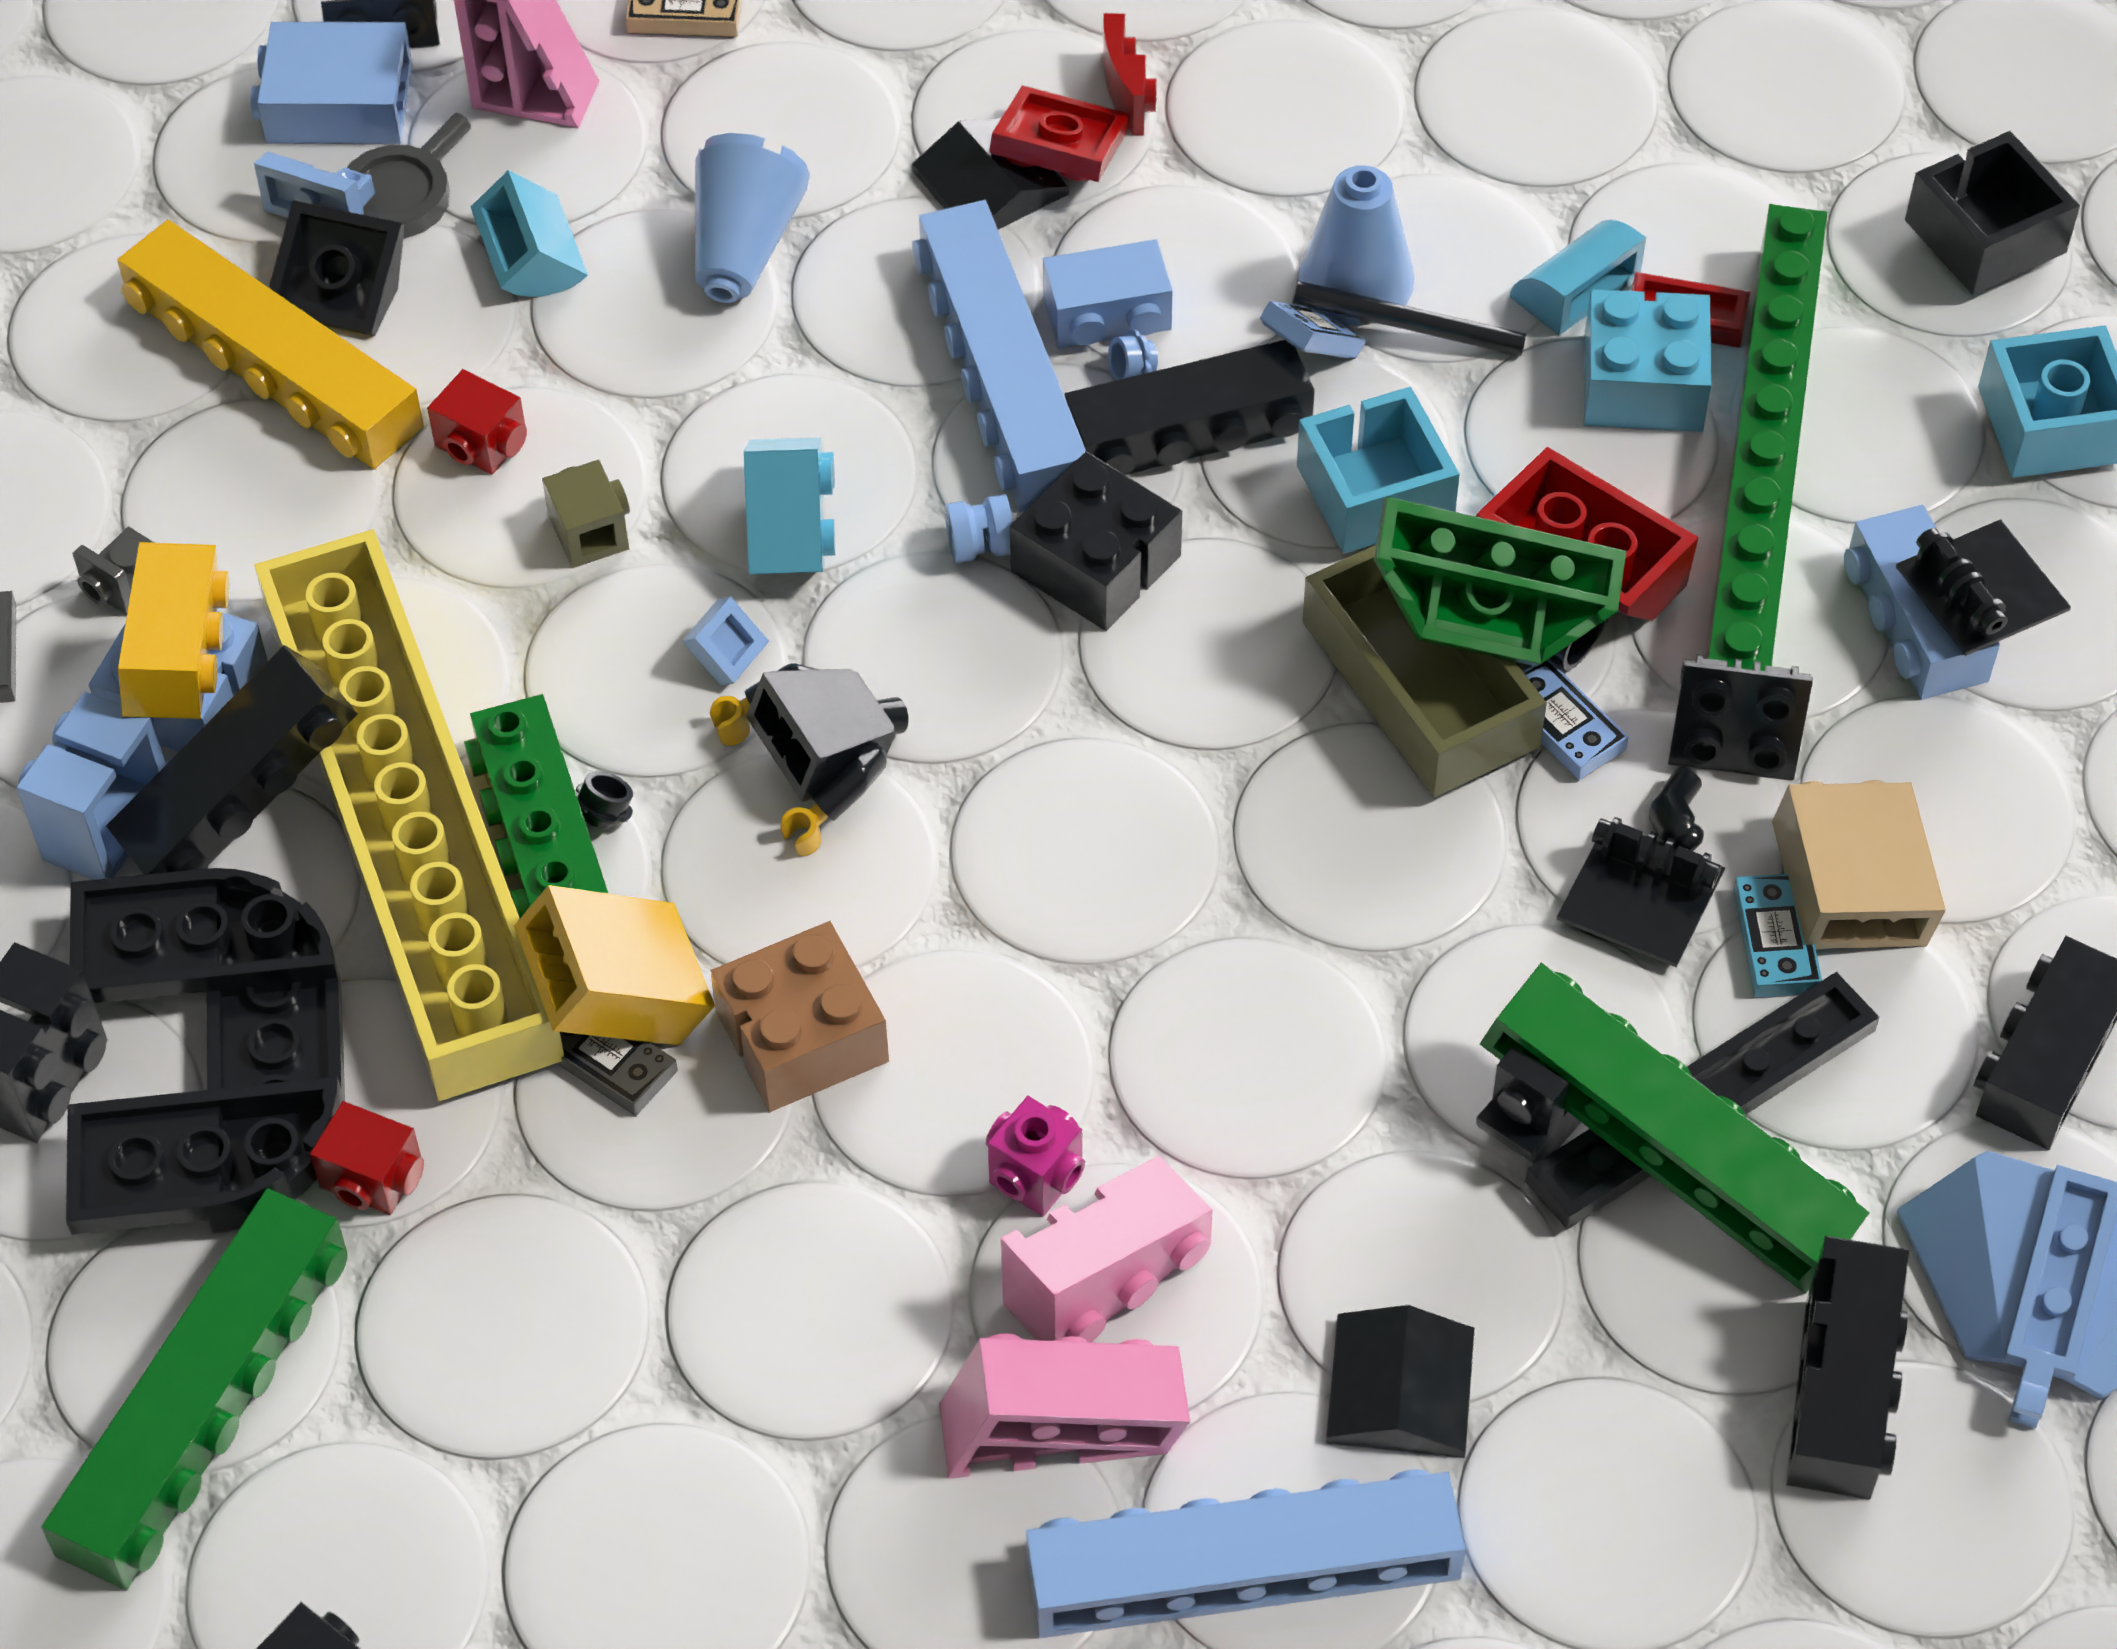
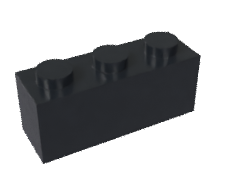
(2050, 1043)

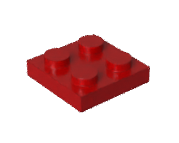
(1059, 134)

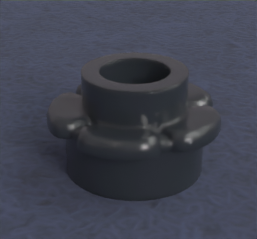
(604, 799)

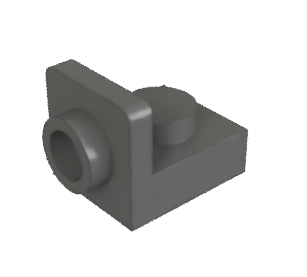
(109, 574)

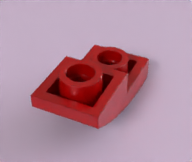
(1126, 73)

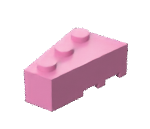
(524, 60)
(1105, 1254)
(1062, 1398)

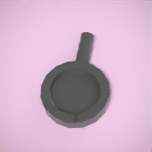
(411, 180)

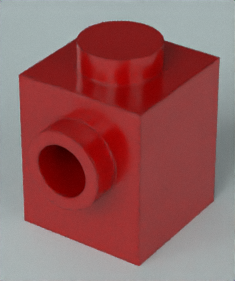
(477, 422)
(367, 1159)

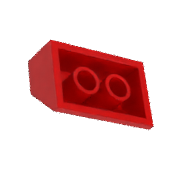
(1576, 504)

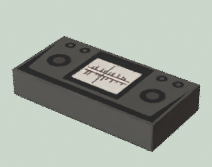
(618, 1068)

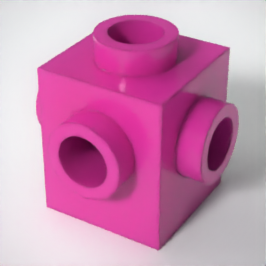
(1035, 1154)

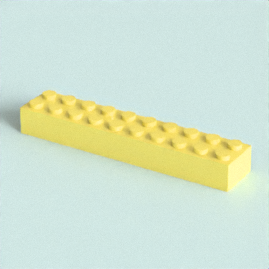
(412, 821)

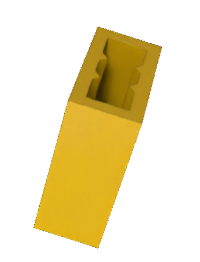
(613, 966)

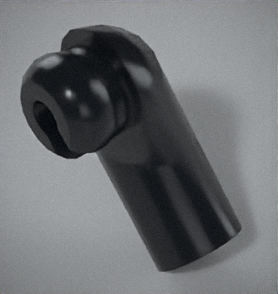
(1671, 810)

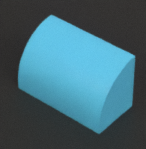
(528, 238)
(1562, 285)

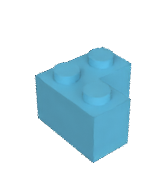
(784, 505)

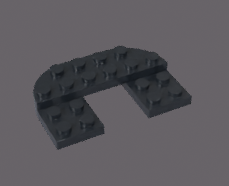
(269, 1048)

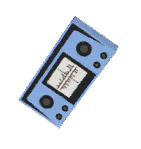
(1312, 330)
(1573, 725)

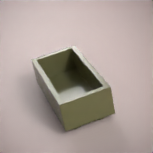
(1438, 704)

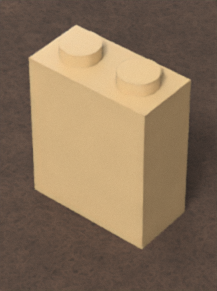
(1858, 864)

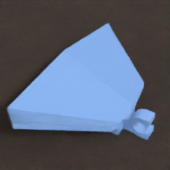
(2024, 1271)

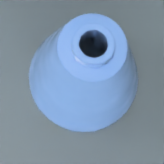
(742, 210)
(1360, 241)

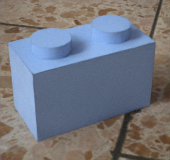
(1107, 293)

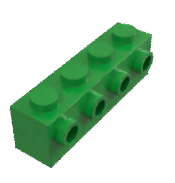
(531, 800)

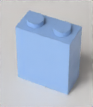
(333, 82)

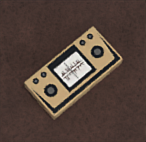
(684, 17)

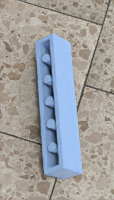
(999, 349)
(1244, 1553)

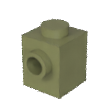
(587, 512)

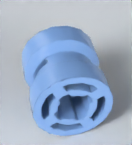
(978, 528)

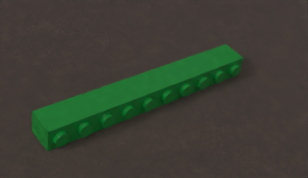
(1767, 438)

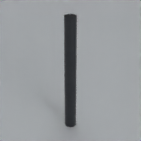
(1409, 318)

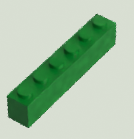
(1677, 1127)
(196, 1390)

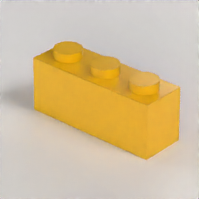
(172, 630)

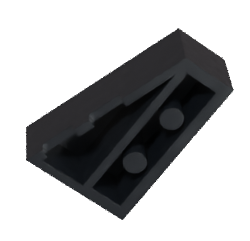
(1848, 1369)

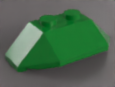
(1494, 582)

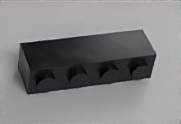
(1194, 408)
(233, 767)

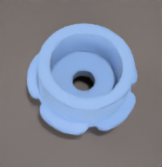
(1131, 355)

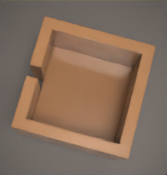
(806, 1016)

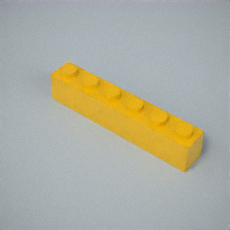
(270, 344)

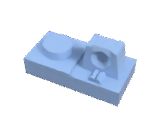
(288, 180)

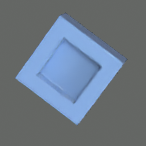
(725, 641)

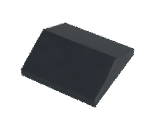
(964, 172)
(339, 266)
(1401, 1381)

